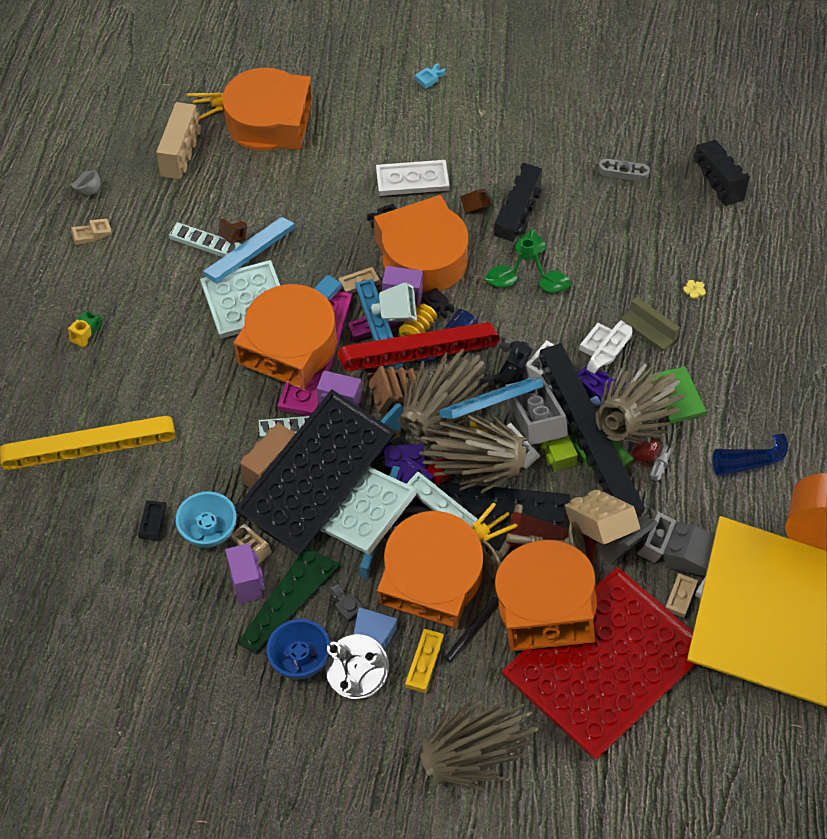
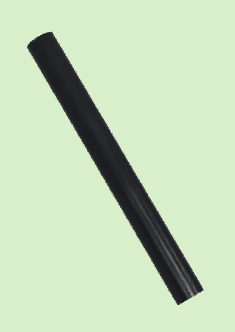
(471, 629)

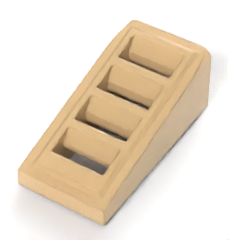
(262, 548)

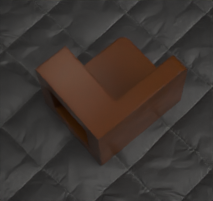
(475, 200)
(232, 232)

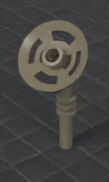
(575, 538)
(494, 558)

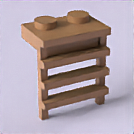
(386, 386)

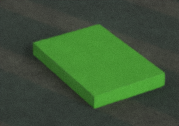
(690, 404)

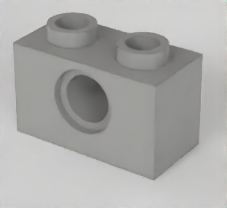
(656, 540)

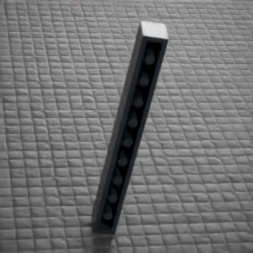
(581, 415)

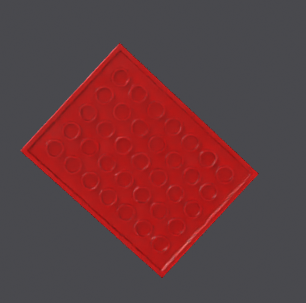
(607, 684)

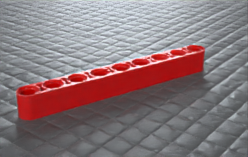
(417, 346)

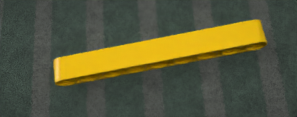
(86, 442)

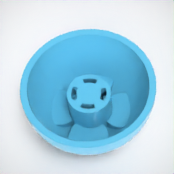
(206, 519)

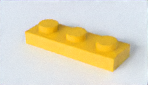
(424, 660)

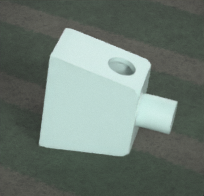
(396, 304)

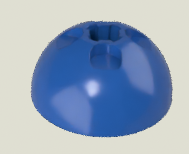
(298, 649)

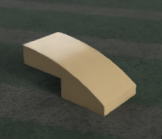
(94, 231)

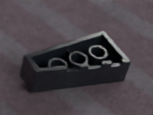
(722, 172)
(519, 203)

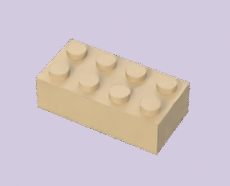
(178, 140)
(602, 516)

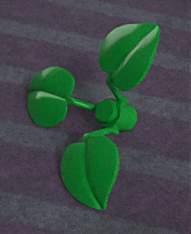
(528, 248)

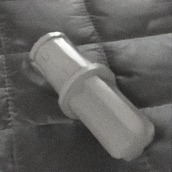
(660, 463)

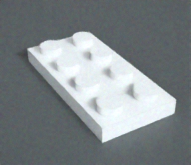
(412, 177)

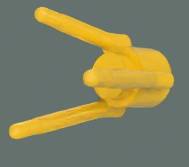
(215, 100)
(482, 530)

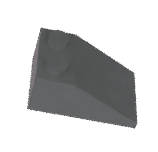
(618, 547)
(689, 549)

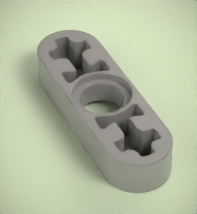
(637, 167)

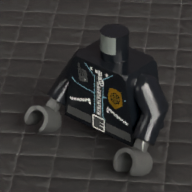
(513, 364)

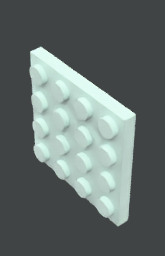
(235, 293)
(369, 510)

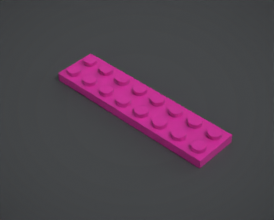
(305, 401)

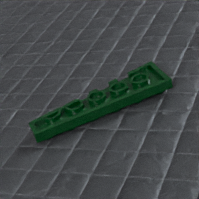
(295, 588)

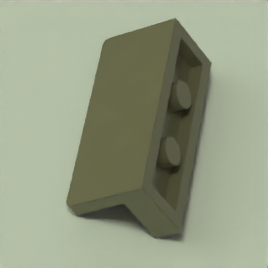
(651, 324)

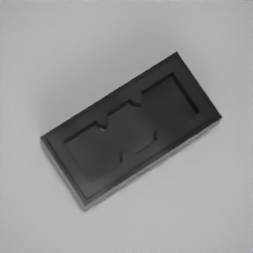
(152, 520)

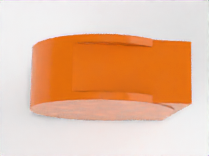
(267, 108)
(424, 239)
(288, 334)
(808, 512)
(432, 567)
(546, 595)

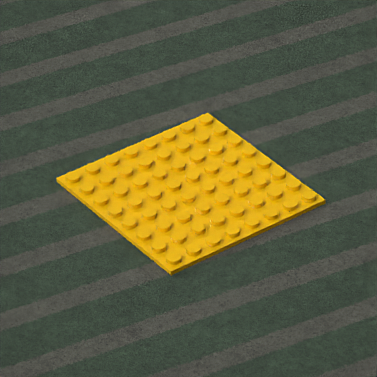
(764, 612)

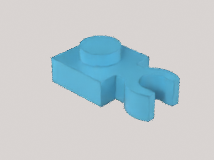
(429, 77)

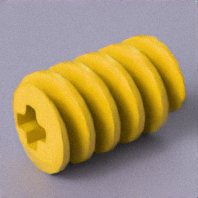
(425, 318)

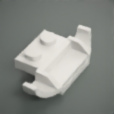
(605, 344)

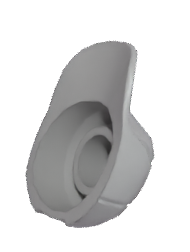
(87, 183)

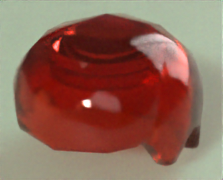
(646, 452)

